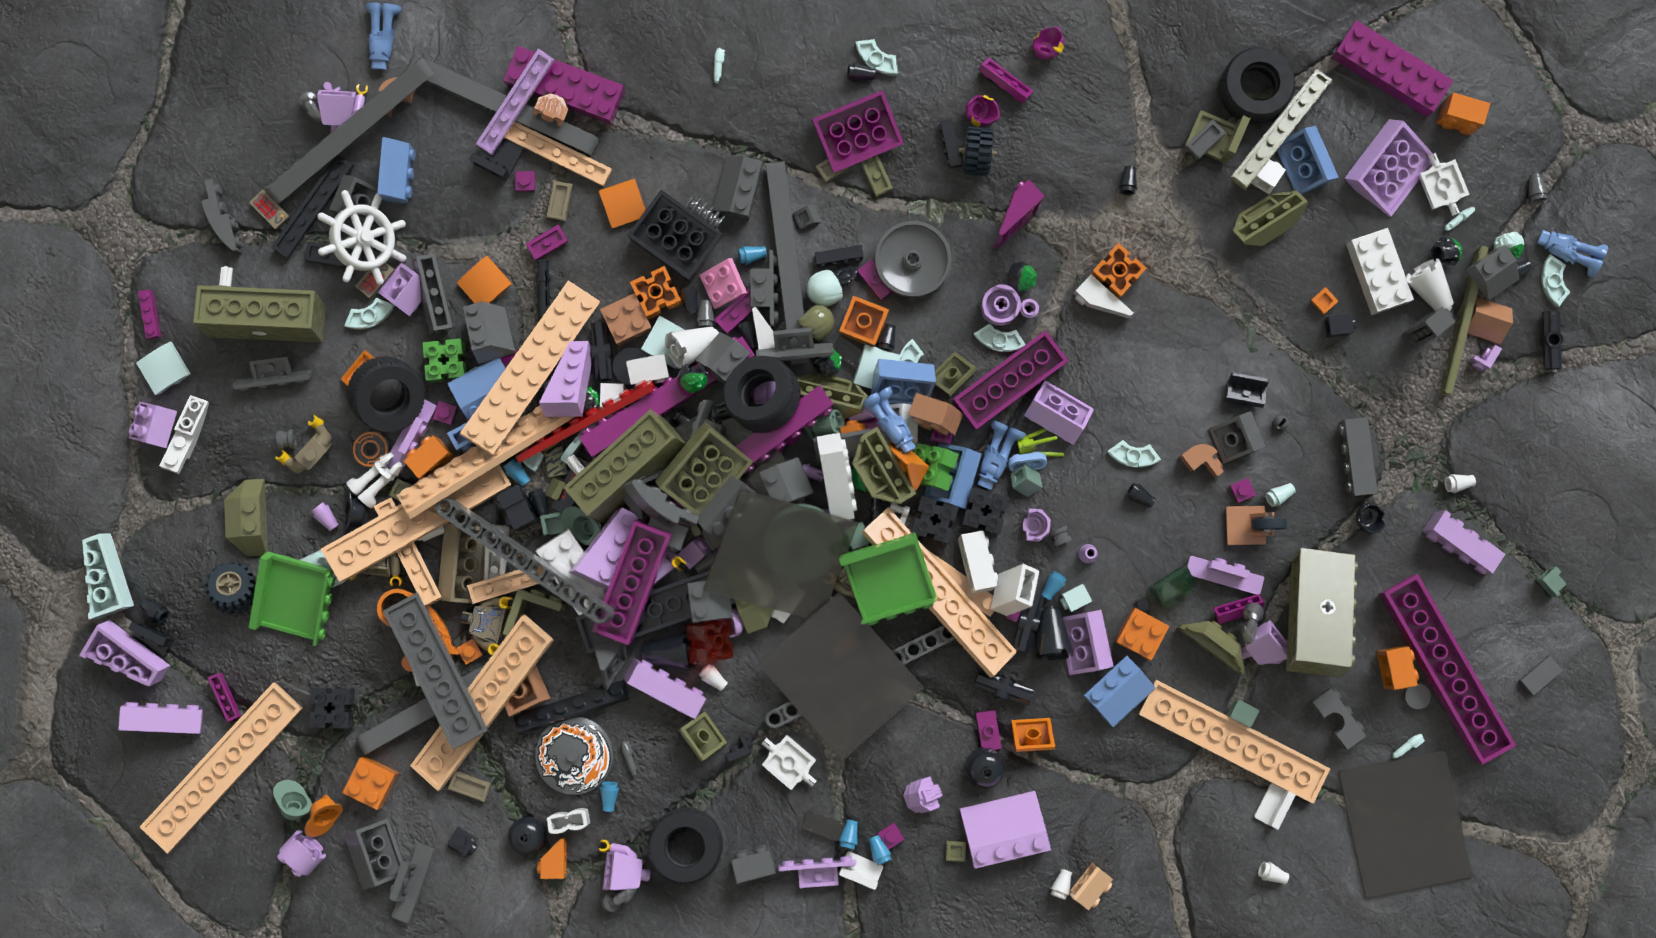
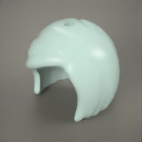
(824, 288)

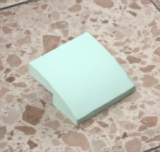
(656, 340)
(867, 364)
(163, 368)

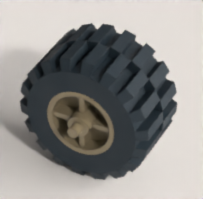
(977, 151)
(231, 587)

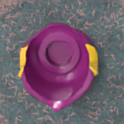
(1048, 43)
(982, 111)

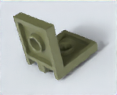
(1226, 146)
(521, 600)

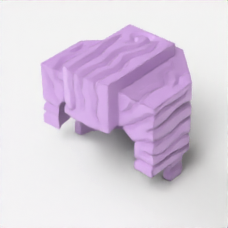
(1036, 525)
(922, 795)

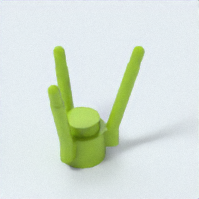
(1027, 444)

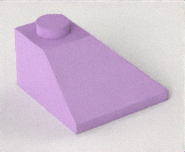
(403, 289)

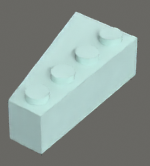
(105, 577)

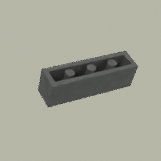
(432, 294)
(1429, 326)
(1358, 457)

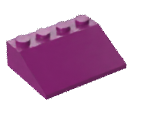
(857, 131)
(1023, 206)

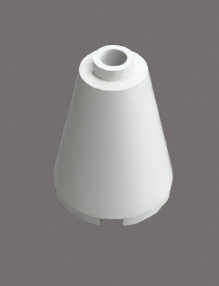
(1431, 284)
(688, 344)

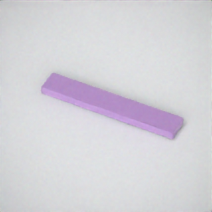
(515, 101)

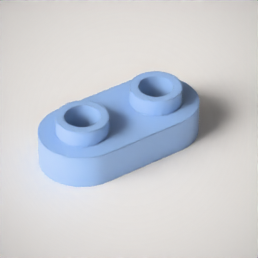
(1034, 460)

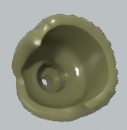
(820, 320)

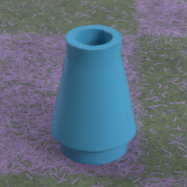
(750, 254)
(516, 472)
(1053, 585)
(609, 795)
(849, 835)
(879, 850)

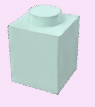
(1075, 598)

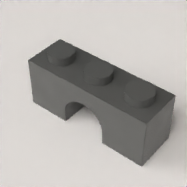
(1349, 730)

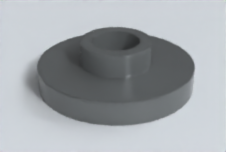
(1417, 696)

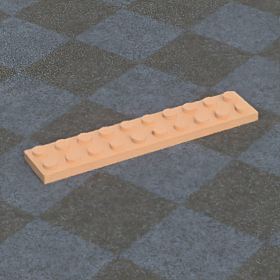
(529, 368)
(476, 462)
(396, 530)
(953, 606)
(490, 693)
(1234, 741)
(221, 767)

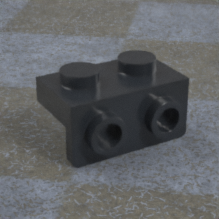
(1246, 389)

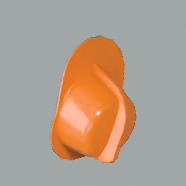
(322, 816)

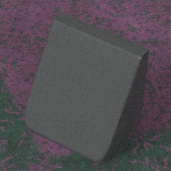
(806, 217)

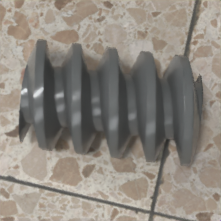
(705, 214)

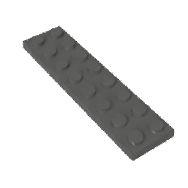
(435, 671)

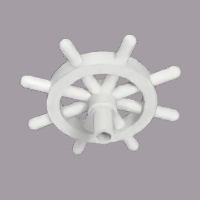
(361, 237)

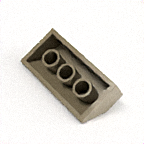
(460, 564)

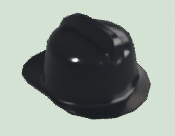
(355, 511)

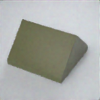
(953, 374)
(703, 736)

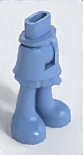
(381, 41)
(1566, 248)
(889, 421)
(993, 461)

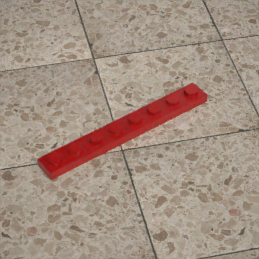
(590, 417)

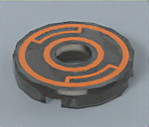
(361, 443)

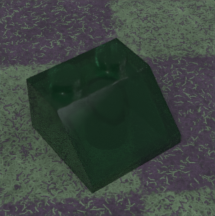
(1172, 586)

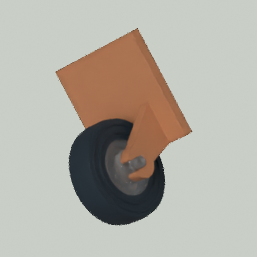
(1251, 525)

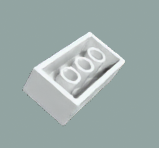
(1379, 271)
(837, 475)
(563, 553)

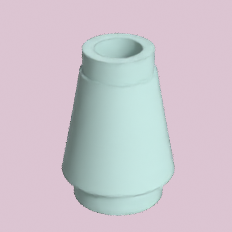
(1280, 494)

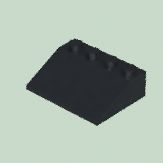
(675, 236)

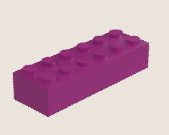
(1392, 69)
(580, 89)
(1010, 380)
(633, 580)

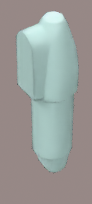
(719, 59)
(1458, 219)
(1413, 742)

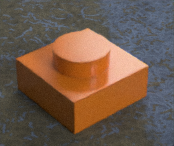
(1324, 301)
(852, 426)
(470, 651)

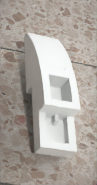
(186, 434)

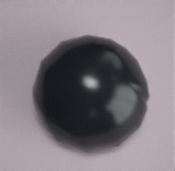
(1370, 518)

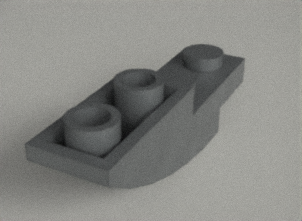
(222, 223)
(653, 503)

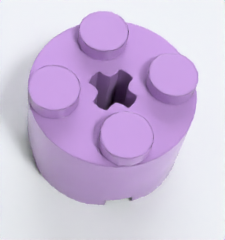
(991, 310)
(301, 854)

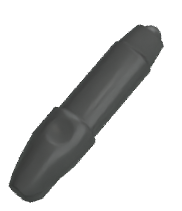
(627, 753)

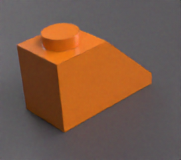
(554, 862)

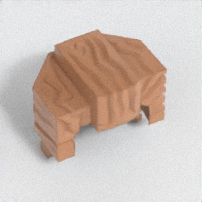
(552, 108)

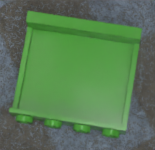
(889, 578)
(292, 596)

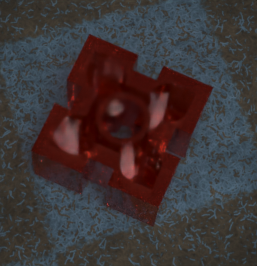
(710, 641)

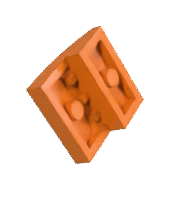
(622, 203)
(484, 282)

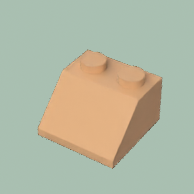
(1091, 886)

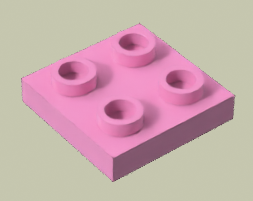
(723, 283)

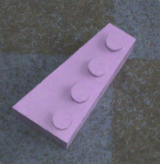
(569, 383)
(1463, 542)
(602, 555)
(124, 654)
(664, 688)
(160, 719)

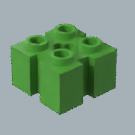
(436, 352)
(939, 462)

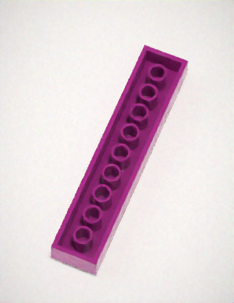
(1447, 669)

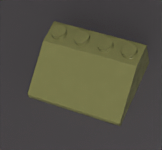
(702, 469)

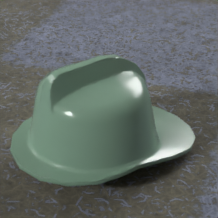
(580, 525)
(291, 800)

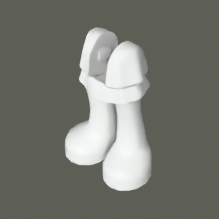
(369, 494)

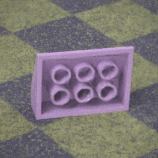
(1390, 166)
(1005, 829)

